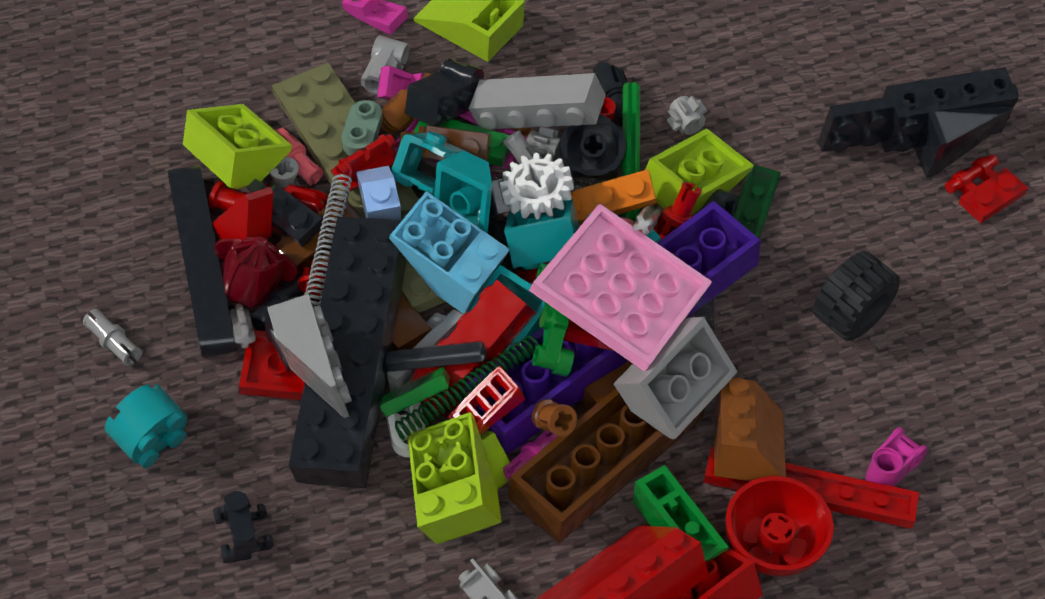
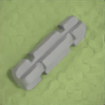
(242, 326)

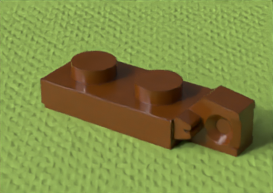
(471, 141)

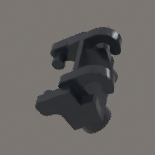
(240, 520)

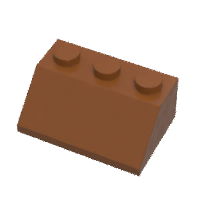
(747, 433)

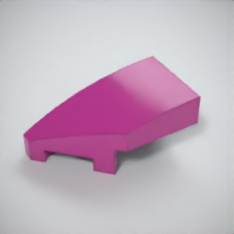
(377, 13)
(394, 80)

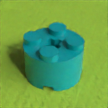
(147, 424)

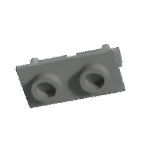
(482, 583)

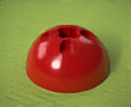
(788, 513)

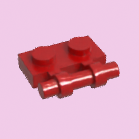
(991, 195)

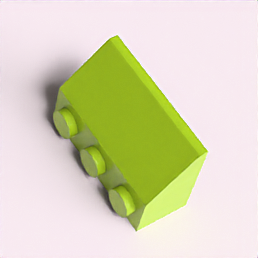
(234, 143)

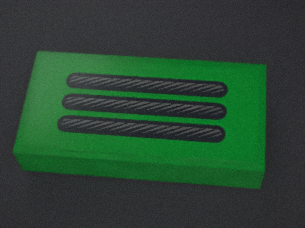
(415, 392)

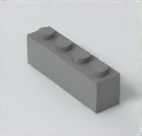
(537, 101)

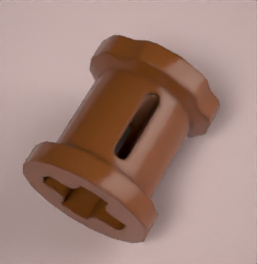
(554, 417)

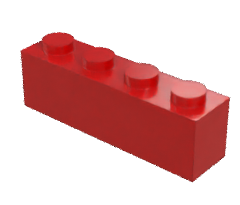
(495, 322)

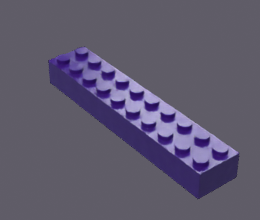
(707, 242)

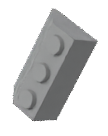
(679, 379)

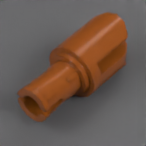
(394, 114)

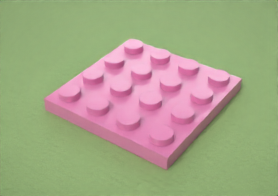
(620, 287)

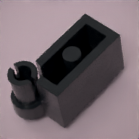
(443, 93)

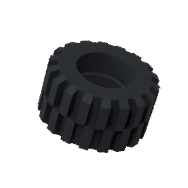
(856, 295)

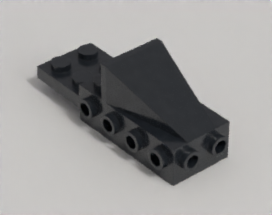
(939, 120)

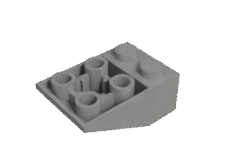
(310, 350)

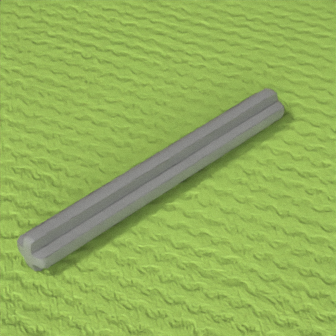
(647, 219)

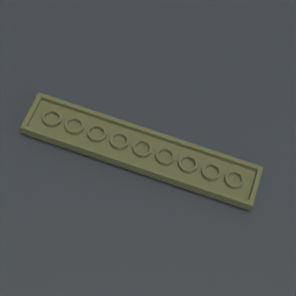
(318, 111)

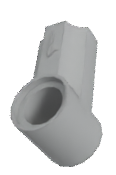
(384, 53)

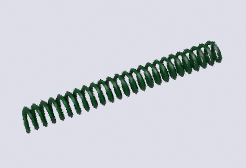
(467, 385)

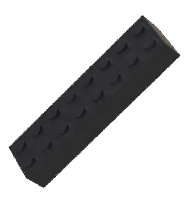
(361, 311)

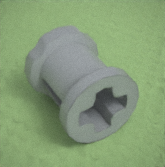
(285, 173)

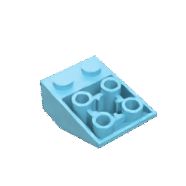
(448, 251)

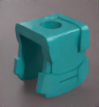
(410, 154)

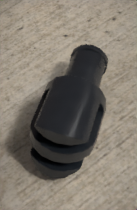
(612, 81)

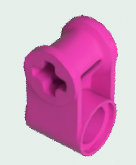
(895, 459)

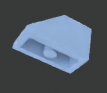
(379, 193)

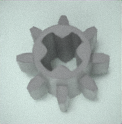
(686, 115)
(545, 142)

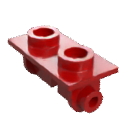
(376, 155)

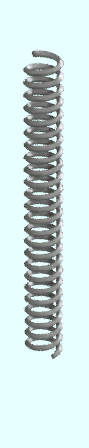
(322, 233)

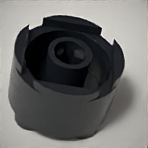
(608, 143)

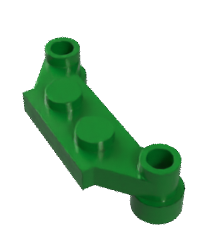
(551, 353)

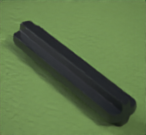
(435, 356)

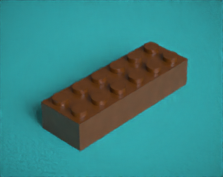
(587, 466)

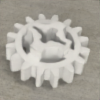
(536, 186)

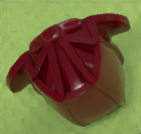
(252, 269)

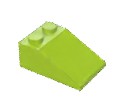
(697, 160)

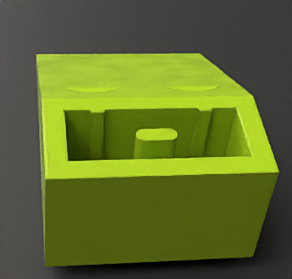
(474, 24)
(452, 480)

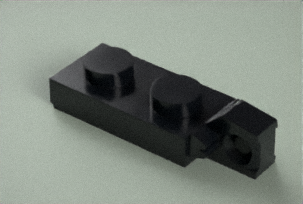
(291, 215)

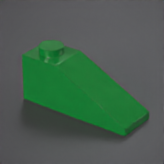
(668, 505)

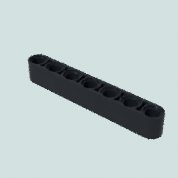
(200, 261)

